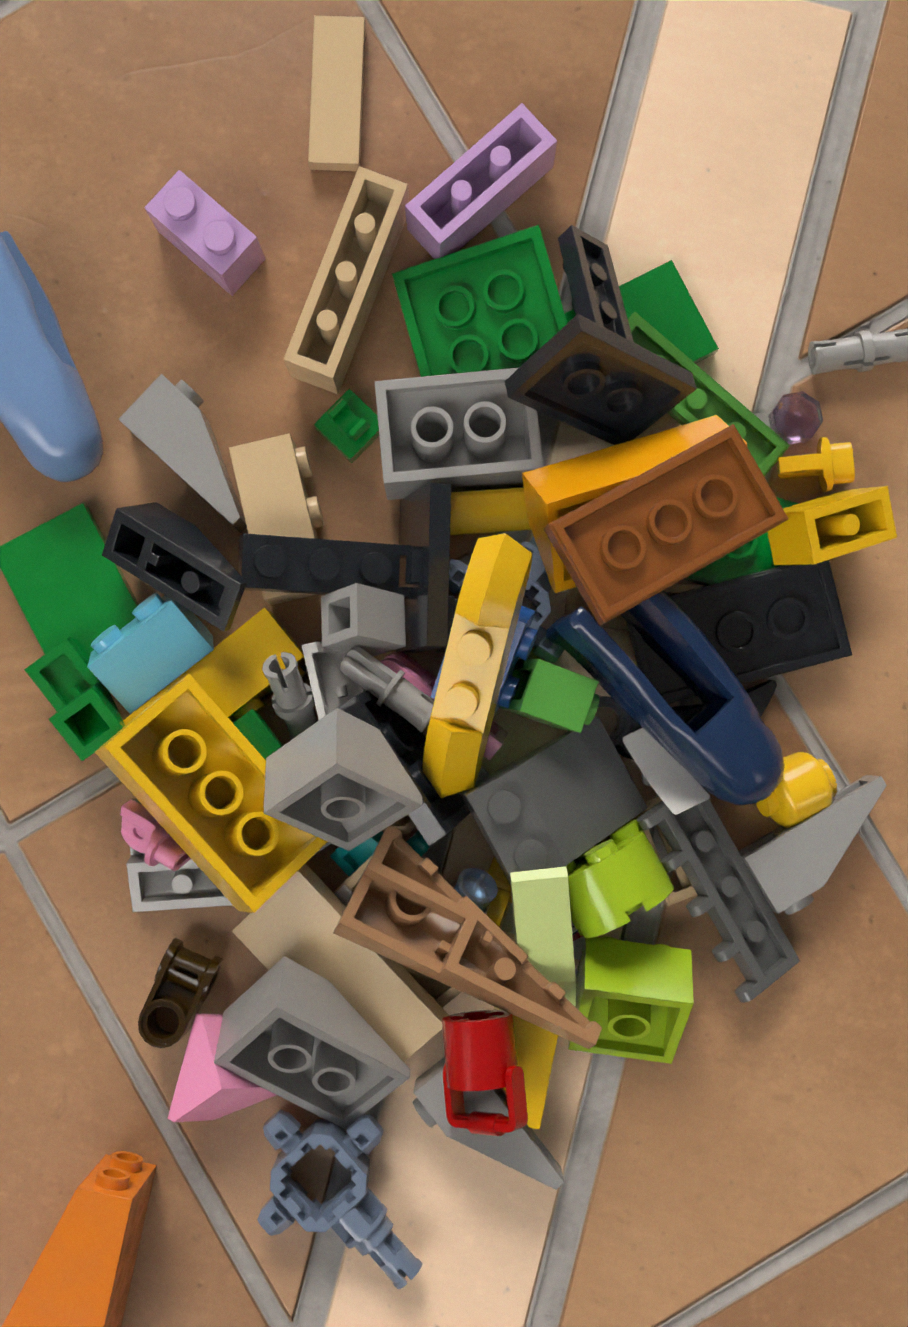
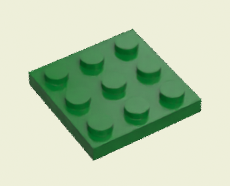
(481, 305)

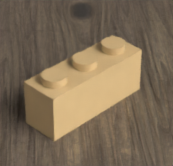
(275, 493)

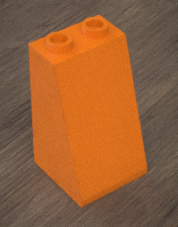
(92, 1251)

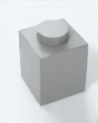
(364, 619)

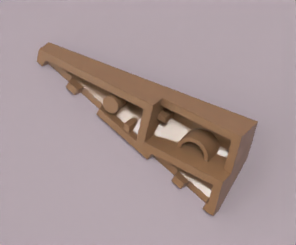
(426, 925)

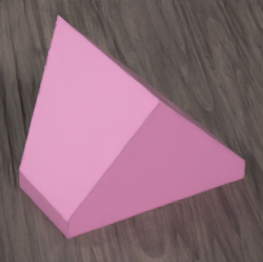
(205, 1088)

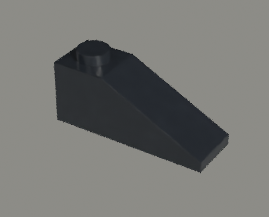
(175, 561)

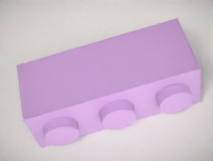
(481, 183)

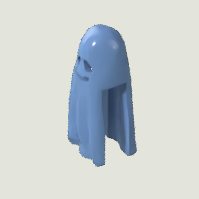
(40, 387)

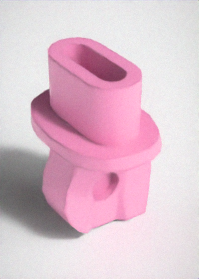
(149, 837)

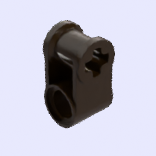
(182, 985)

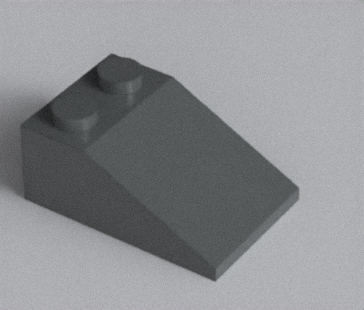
(555, 801)

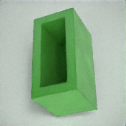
(554, 695)

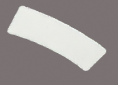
(664, 773)

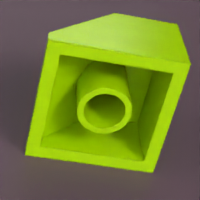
(636, 996)

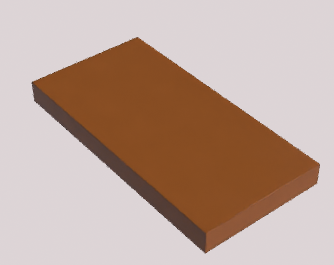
(665, 524)

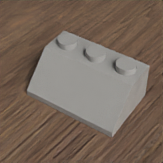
(455, 433)

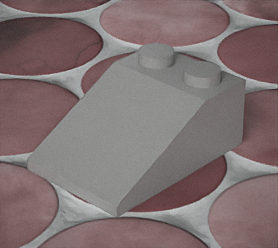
(308, 1045)

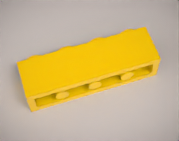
(234, 670)

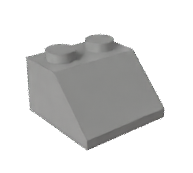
(339, 782)

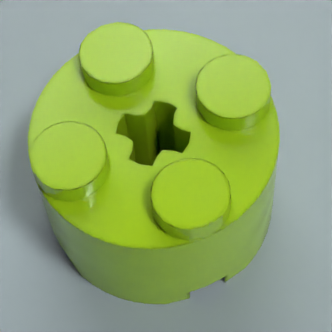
(615, 881)

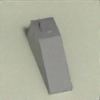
(182, 437)
(800, 859)
(517, 1149)

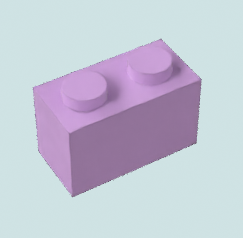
(205, 232)

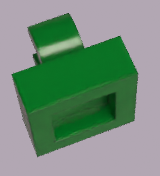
(349, 425)

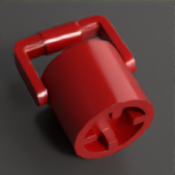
(482, 1058)

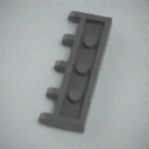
(727, 894)

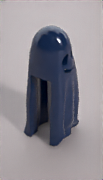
(725, 741)

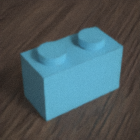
(149, 650)

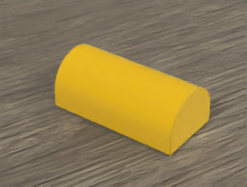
(488, 511)

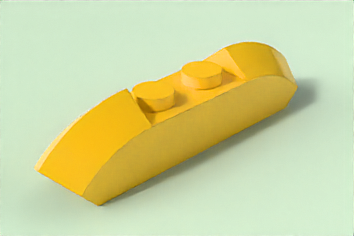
(475, 663)

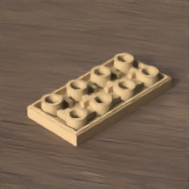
(300, 926)

